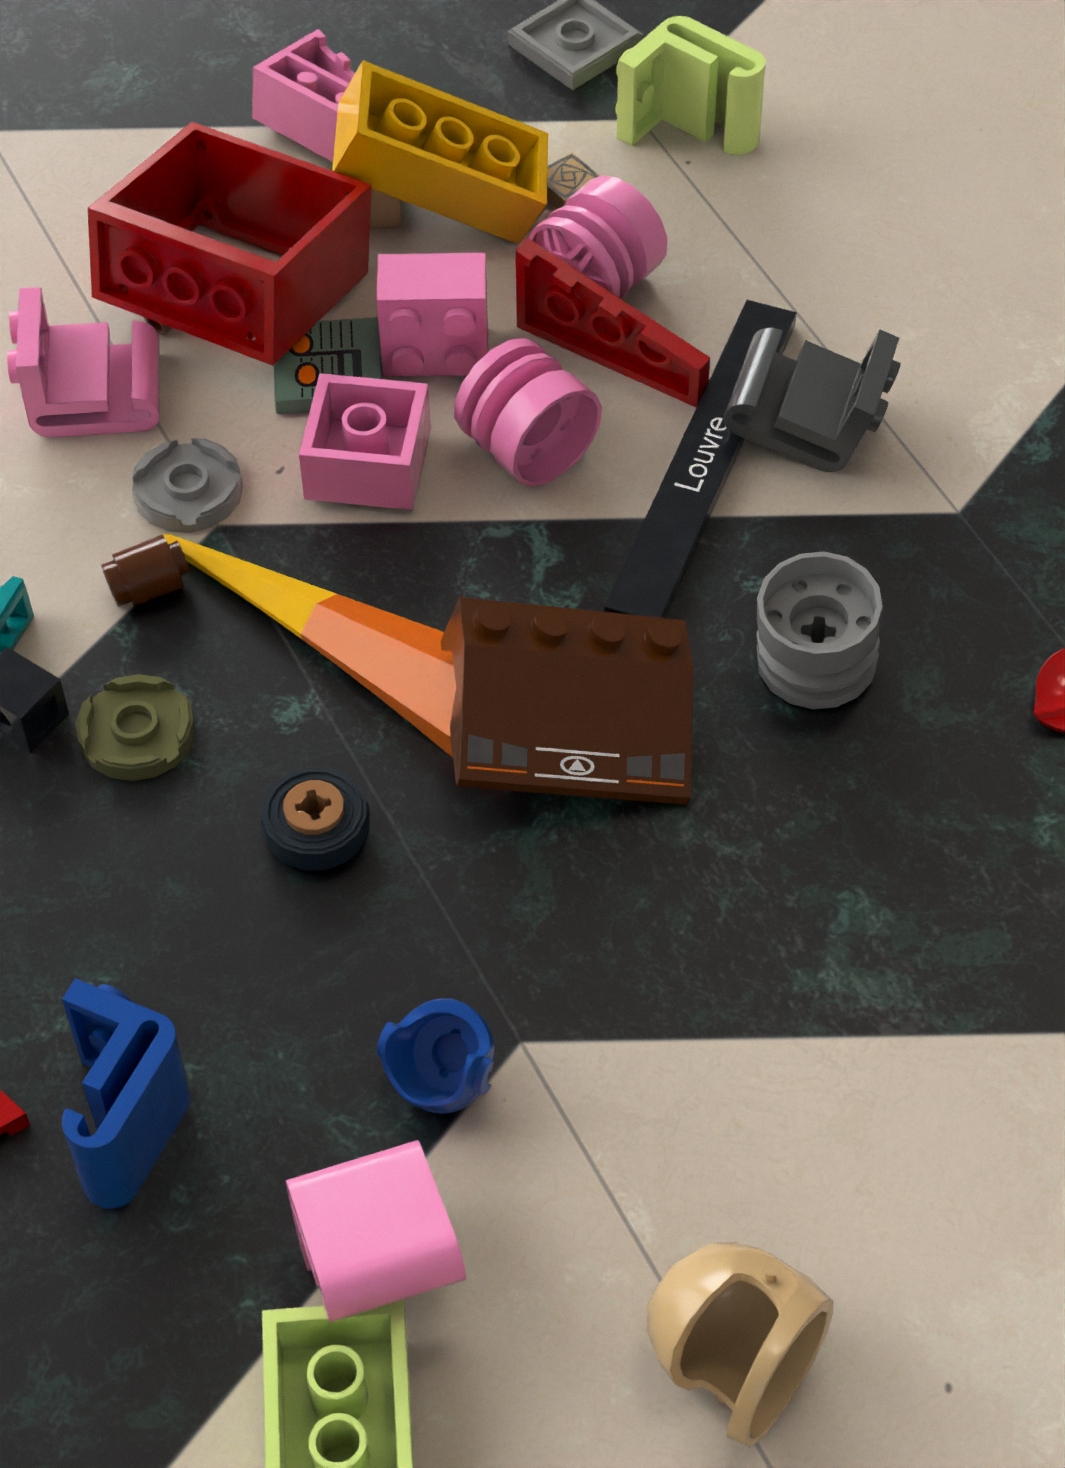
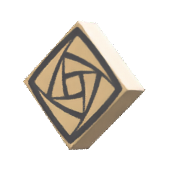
(566, 178)

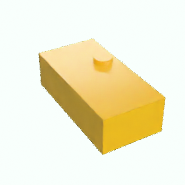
(441, 153)

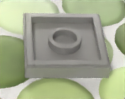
(574, 40)

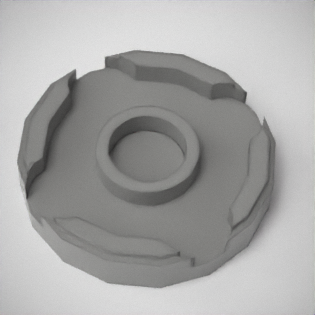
(187, 485)

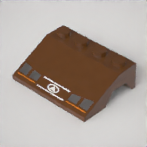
(571, 701)

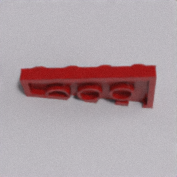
(594, 323)

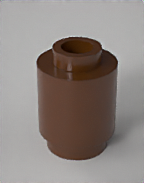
(145, 571)

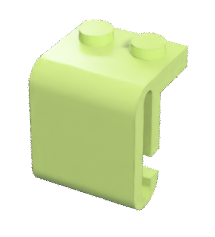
(692, 82)

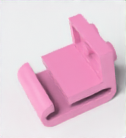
(77, 379)
(374, 1230)

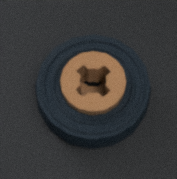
(293, 822)

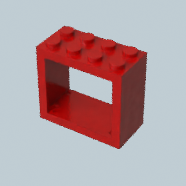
(258, 307)

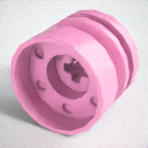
(606, 234)
(527, 411)

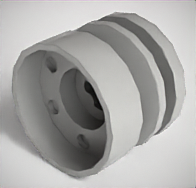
(818, 629)

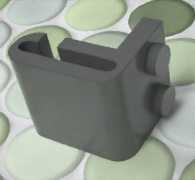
(814, 404)

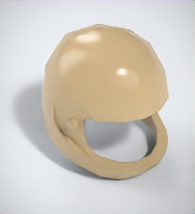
(739, 1329)

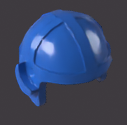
(438, 1055)

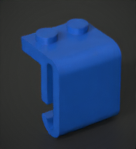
(132, 1090)

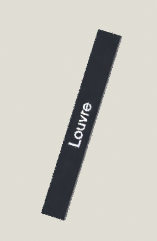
(692, 480)

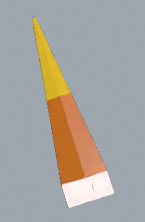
(377, 648)

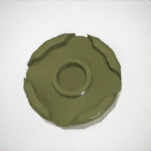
(135, 728)

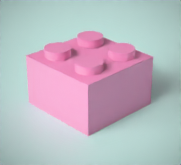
(431, 313)
(365, 441)

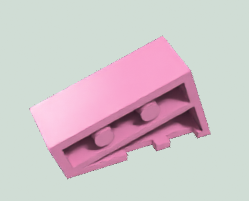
(300, 92)

